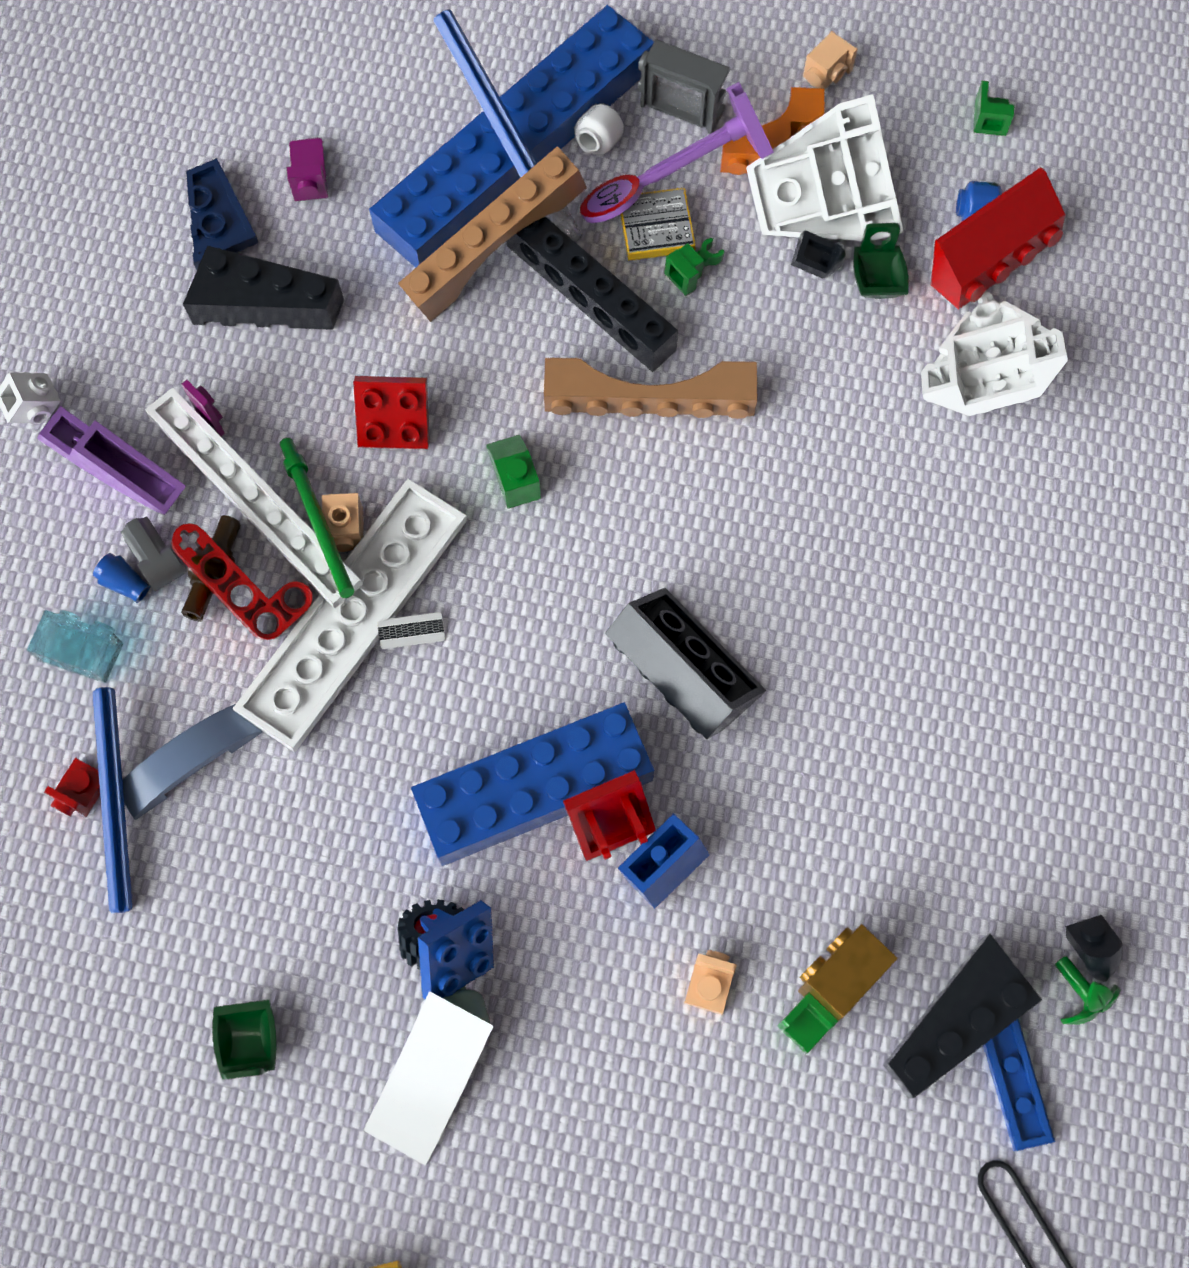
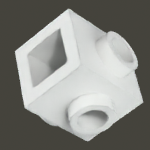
(28, 398)

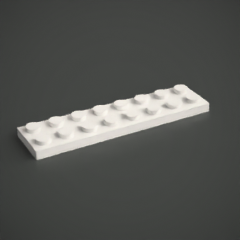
(333, 642)

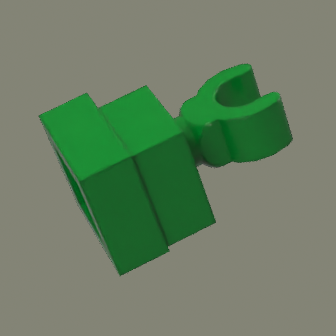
(686, 265)

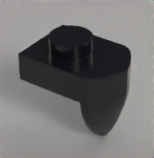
(818, 255)
(1096, 946)

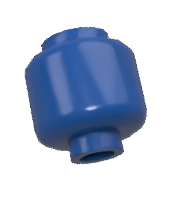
(975, 196)

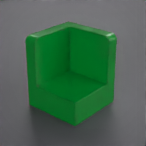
(991, 113)
(807, 1023)

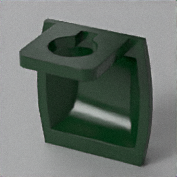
(880, 269)
(244, 1039)

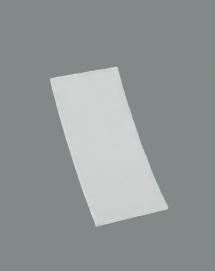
(428, 1078)

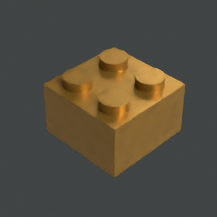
(849, 972)

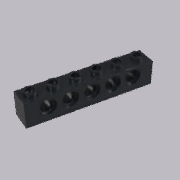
(596, 292)

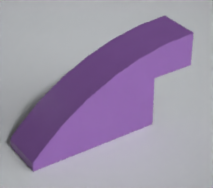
(111, 460)

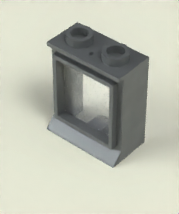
(683, 84)

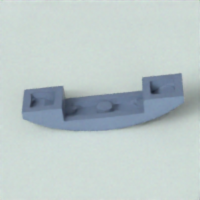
(183, 757)

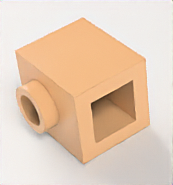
(344, 519)

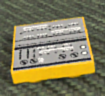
(657, 224)

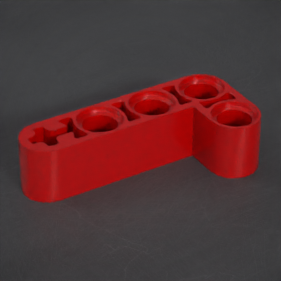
(236, 577)

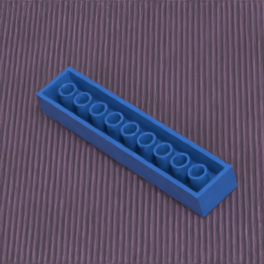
(545, 104)

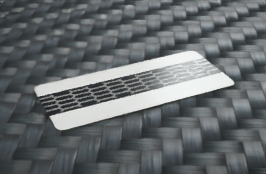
(410, 630)

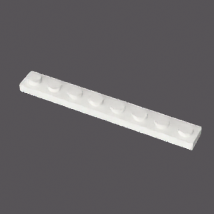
(247, 492)

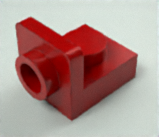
(76, 790)

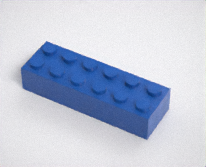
(528, 783)

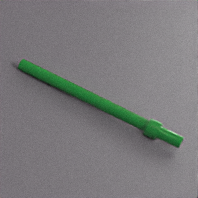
(297, 470)

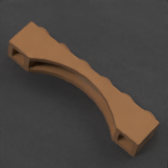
(536, 194)
(578, 387)

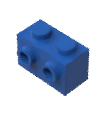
(664, 861)

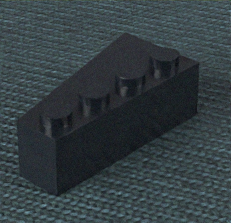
(260, 292)
(968, 1012)

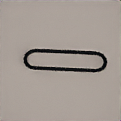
(1007, 1167)

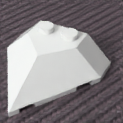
(993, 360)

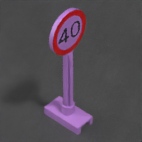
(623, 191)

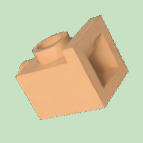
(829, 61)

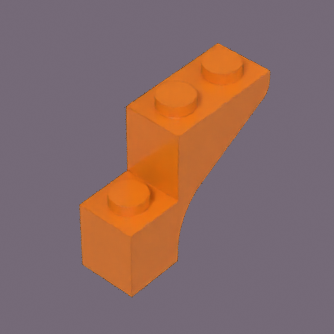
(803, 108)

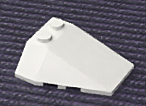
(828, 177)

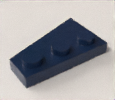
(216, 212)

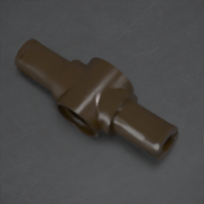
(200, 594)

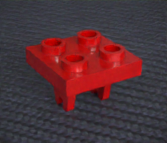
(391, 412)
(610, 816)

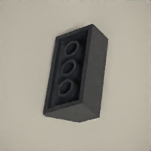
(684, 662)

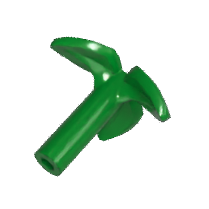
(1096, 996)

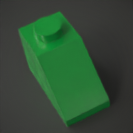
(514, 471)

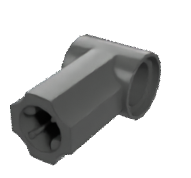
(155, 559)

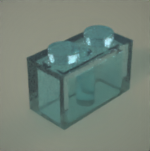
(75, 645)

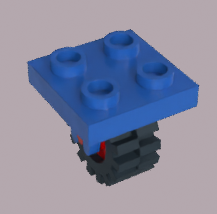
(447, 944)

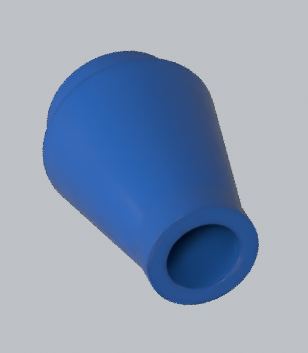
(120, 577)

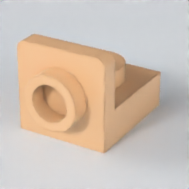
(710, 982)

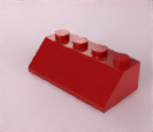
(997, 240)

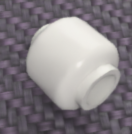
(599, 129)

